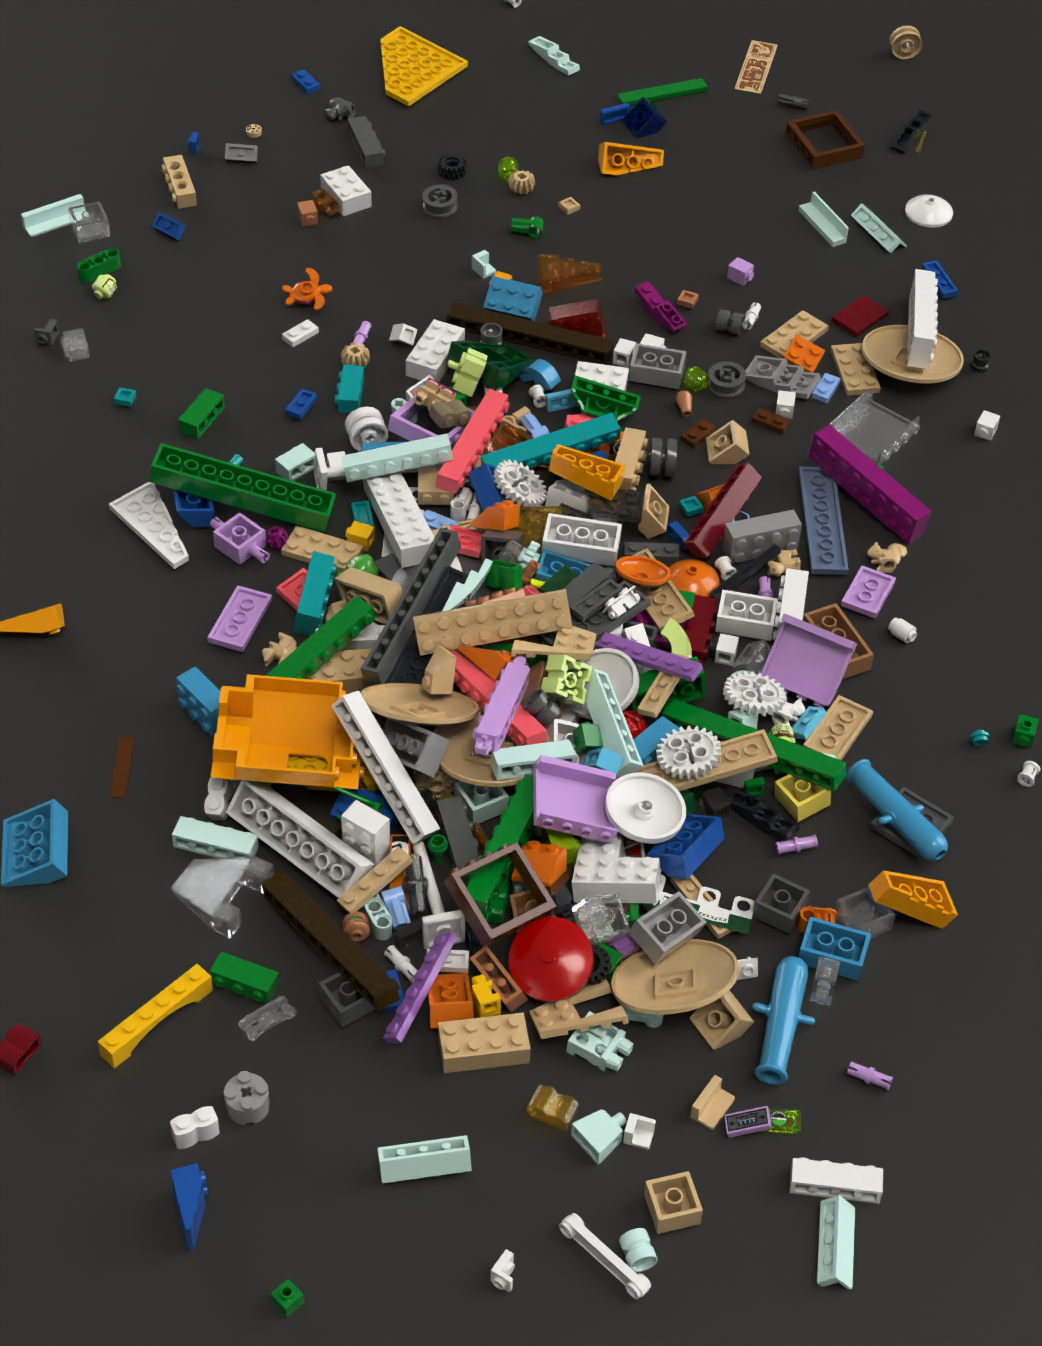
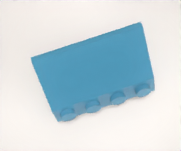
(35, 846)

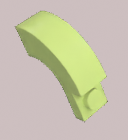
(677, 638)

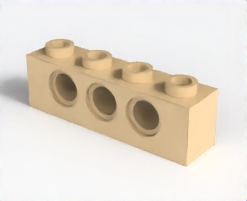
(179, 181)

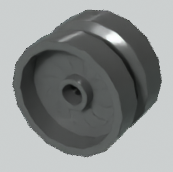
(662, 457)

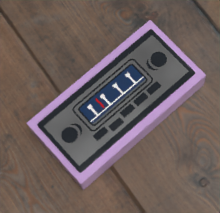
(748, 1121)

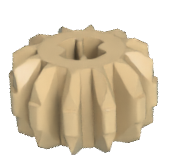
(521, 182)
(355, 355)

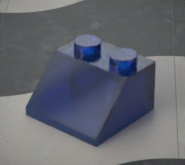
(644, 119)

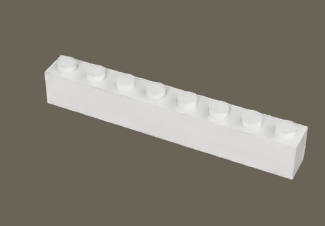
(385, 767)

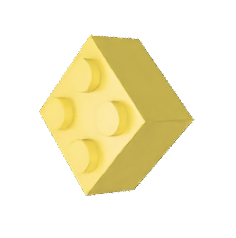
(801, 797)

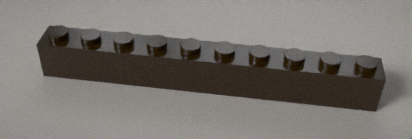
(533, 334)
(331, 941)

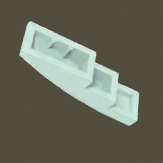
(550, 53)
(464, 592)

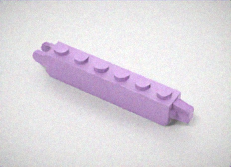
(501, 707)

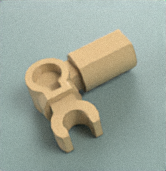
(515, 418)

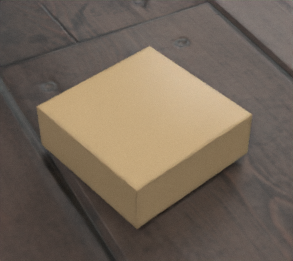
(569, 205)

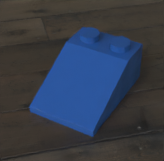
(190, 1195)

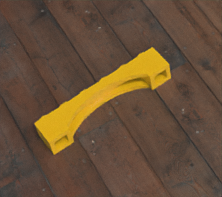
(121, 1041)

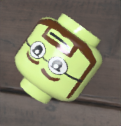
(104, 286)
(783, 731)

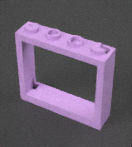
(401, 426)

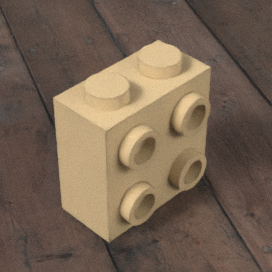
(428, 492)

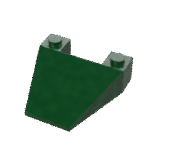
(502, 363)

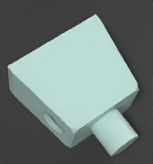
(599, 1133)

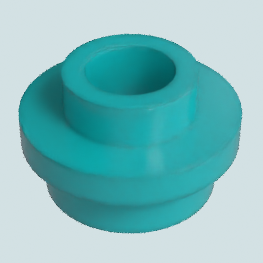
(979, 737)

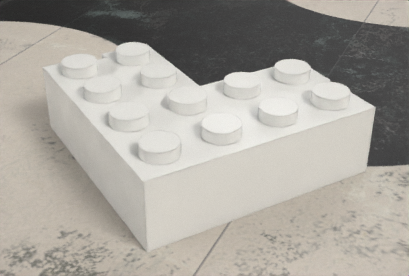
(605, 870)

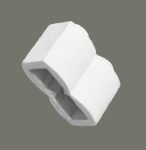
(217, 802)
(194, 1127)

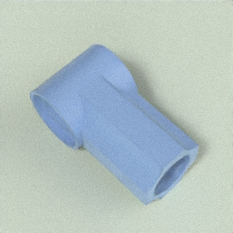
(532, 426)
(395, 904)

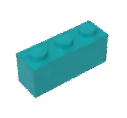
(350, 388)

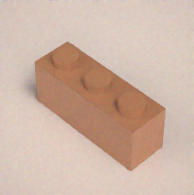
(501, 980)

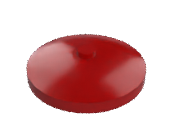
(551, 959)

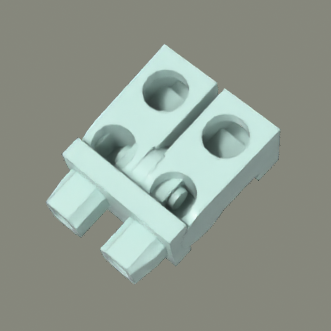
(600, 1046)

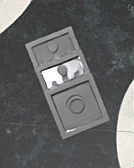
(778, 375)

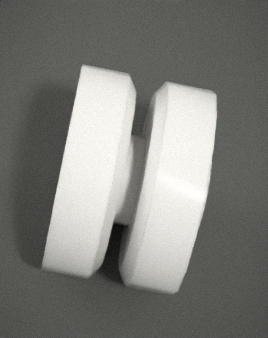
(365, 426)

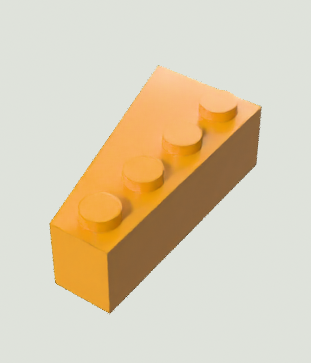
(588, 470)
(914, 896)

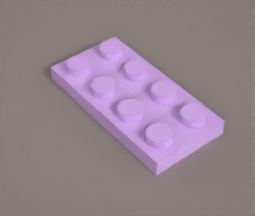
(239, 618)

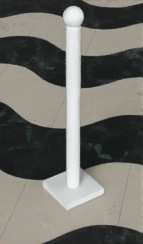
(321, 472)
(440, 920)

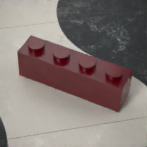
(701, 624)

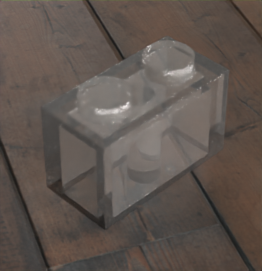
(825, 981)

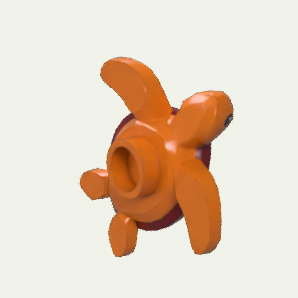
(307, 291)

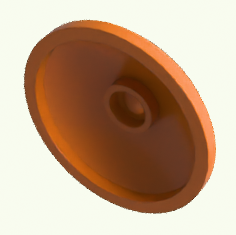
(642, 571)
(694, 576)

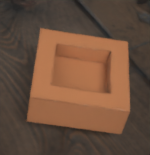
(687, 299)

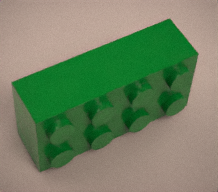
(683, 691)

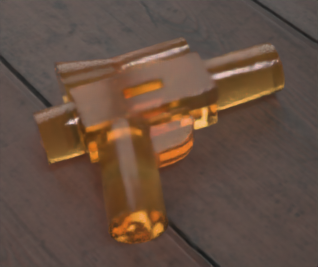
(479, 832)

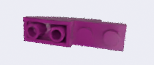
(660, 310)

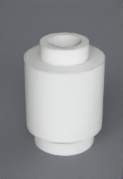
(902, 630)

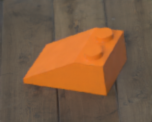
(489, 660)
(450, 999)

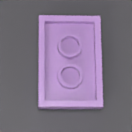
(868, 591)

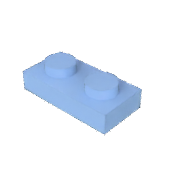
(826, 388)
(436, 521)

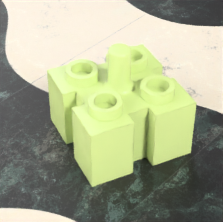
(468, 371)
(566, 679)

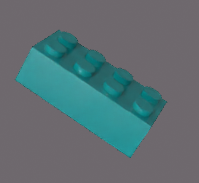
(315, 594)

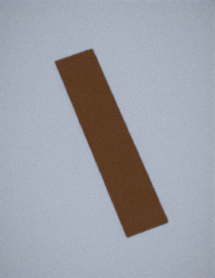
(122, 767)

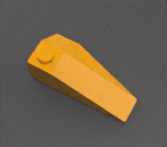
(623, 159)
(39, 621)

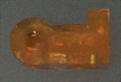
(325, 203)

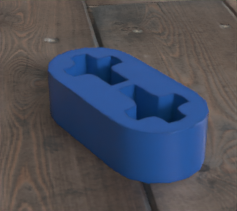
(677, 534)

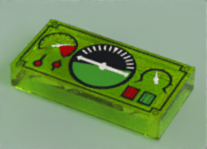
(785, 1121)

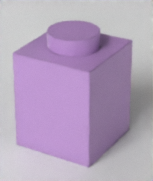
(740, 271)

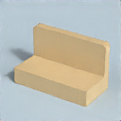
(711, 1104)

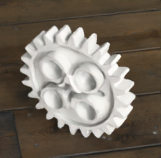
(520, 484)
(754, 693)
(674, 756)

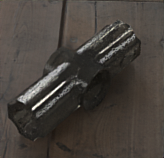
(416, 887)

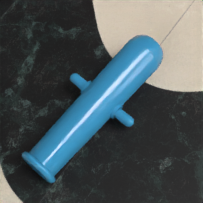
(898, 811)
(782, 1019)

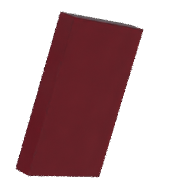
(860, 315)

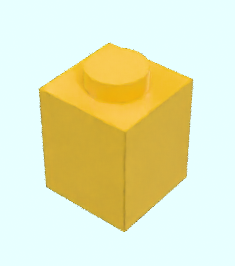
(361, 534)

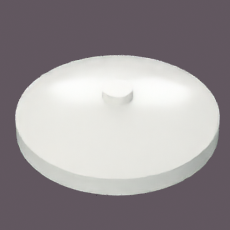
(622, 675)
(645, 807)

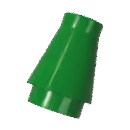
(438, 846)

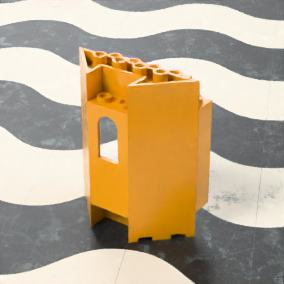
(280, 719)

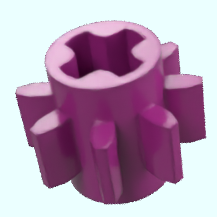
(276, 537)

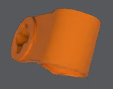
(819, 913)

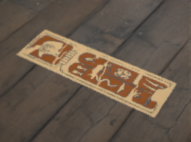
(756, 66)

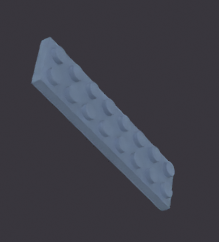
(823, 522)

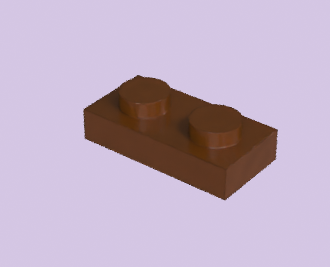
(771, 421)
(698, 433)

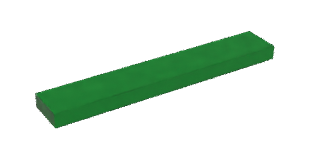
(664, 91)

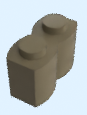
(450, 413)

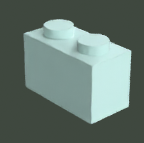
(295, 462)

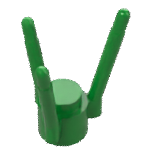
(370, 803)

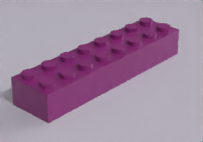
(869, 484)

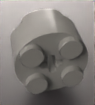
(246, 1098)

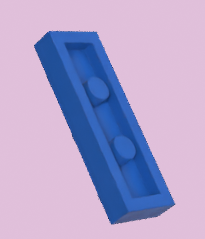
(945, 286)

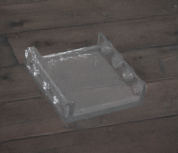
(874, 428)

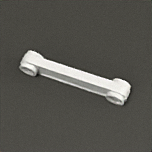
(635, 1284)

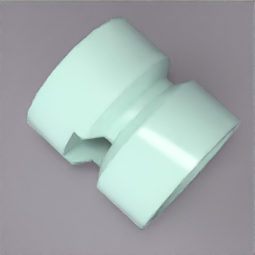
(637, 1248)

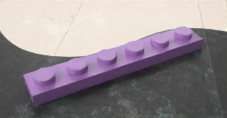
(652, 657)
(420, 987)

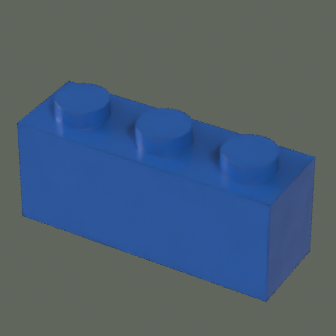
(486, 489)

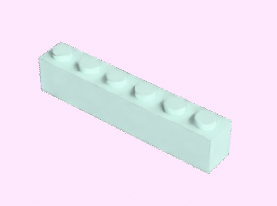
(397, 457)
(614, 730)

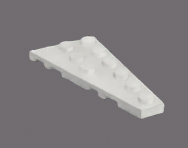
(149, 518)

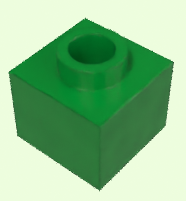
(284, 1303)

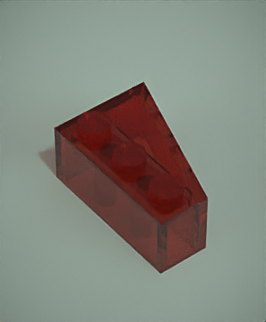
(579, 317)

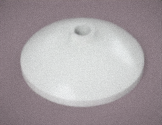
(929, 211)

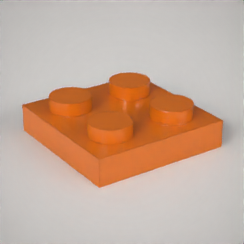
(804, 354)

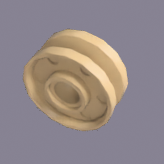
(905, 42)
(439, 785)

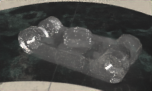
(267, 1017)

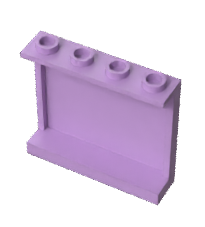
(808, 660)
(572, 798)

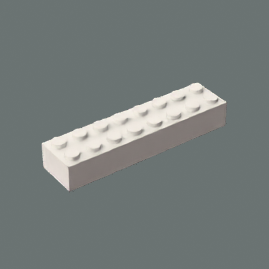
(922, 319)
(399, 517)
(298, 837)

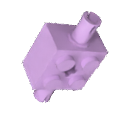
(240, 539)

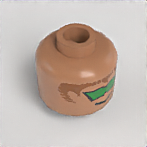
(356, 925)

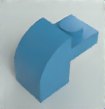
(542, 374)

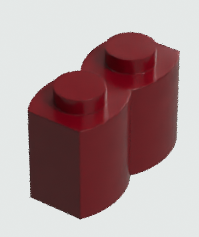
(18, 1047)

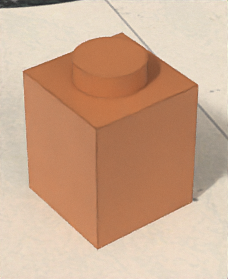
(307, 213)

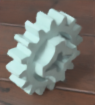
(528, 554)

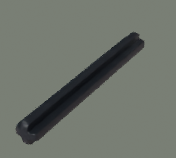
(746, 571)

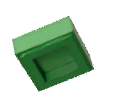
(754, 786)

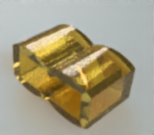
(553, 1108)

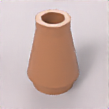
(684, 402)

